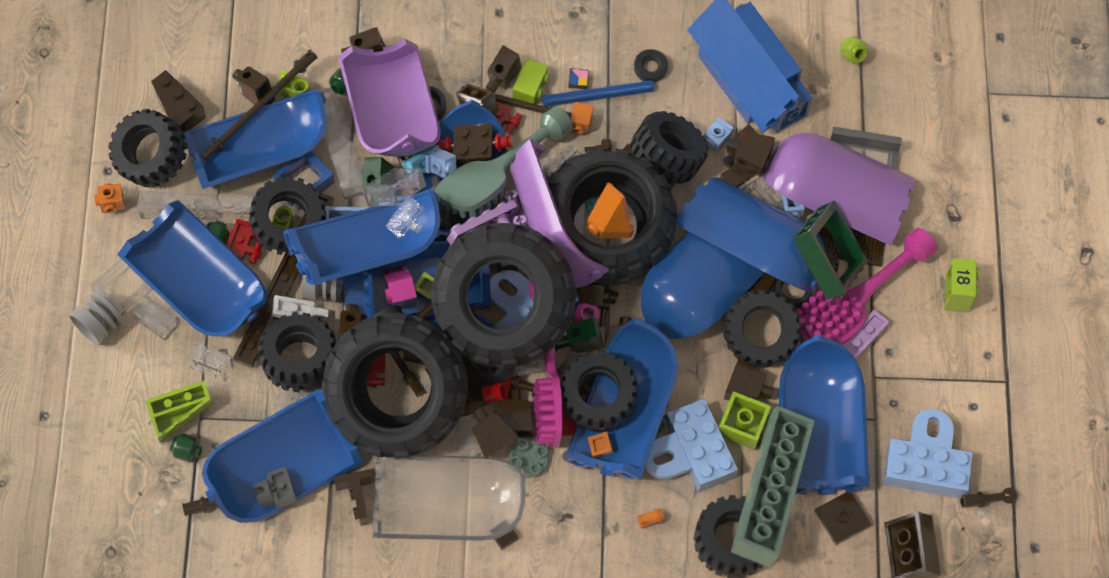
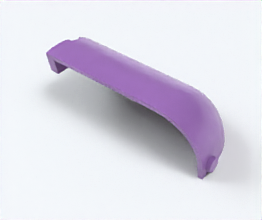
(390, 99)
(820, 171)
(543, 214)

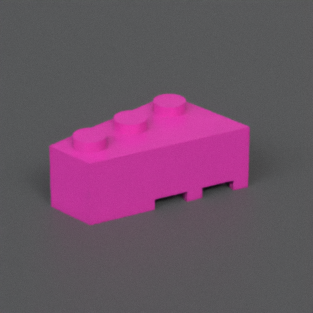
(399, 286)

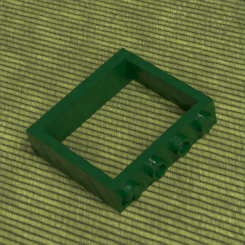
(816, 258)

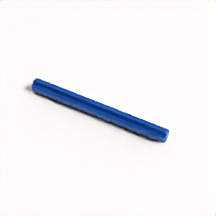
(598, 93)

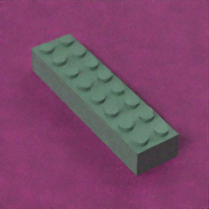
(772, 486)

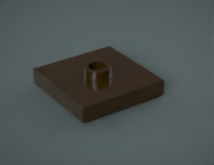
(842, 517)

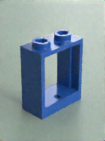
(325, 175)

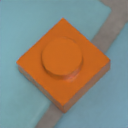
(600, 445)

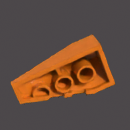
(610, 216)

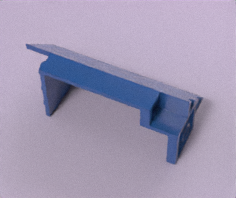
(751, 65)
(369, 286)

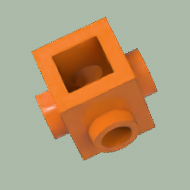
(110, 198)

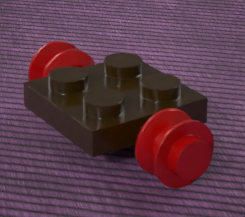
(475, 143)

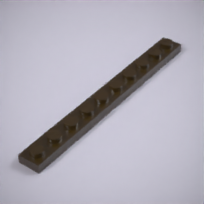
(279, 285)

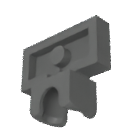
(276, 490)

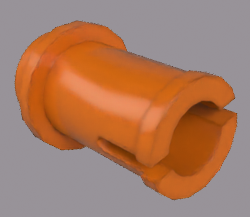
(650, 518)

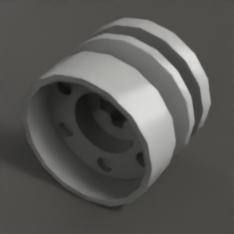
(311, 292)
(100, 314)

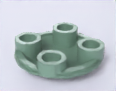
(529, 456)

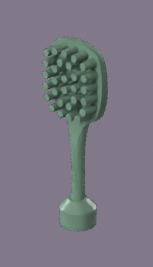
(483, 181)

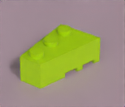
(177, 408)

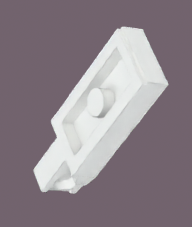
(287, 306)

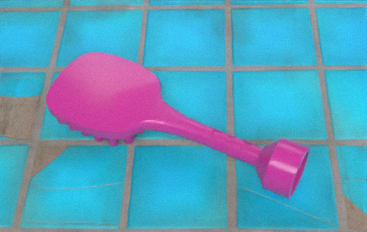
(845, 316)
(547, 401)

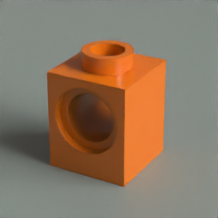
(581, 118)

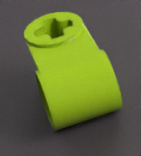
(293, 86)
(283, 224)

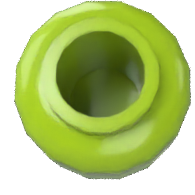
(854, 50)

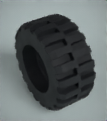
(132, 132)
(670, 146)
(276, 192)
(781, 309)
(289, 331)
(598, 365)
(707, 545)

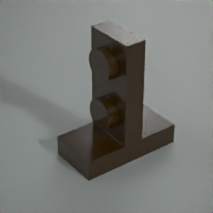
(354, 482)

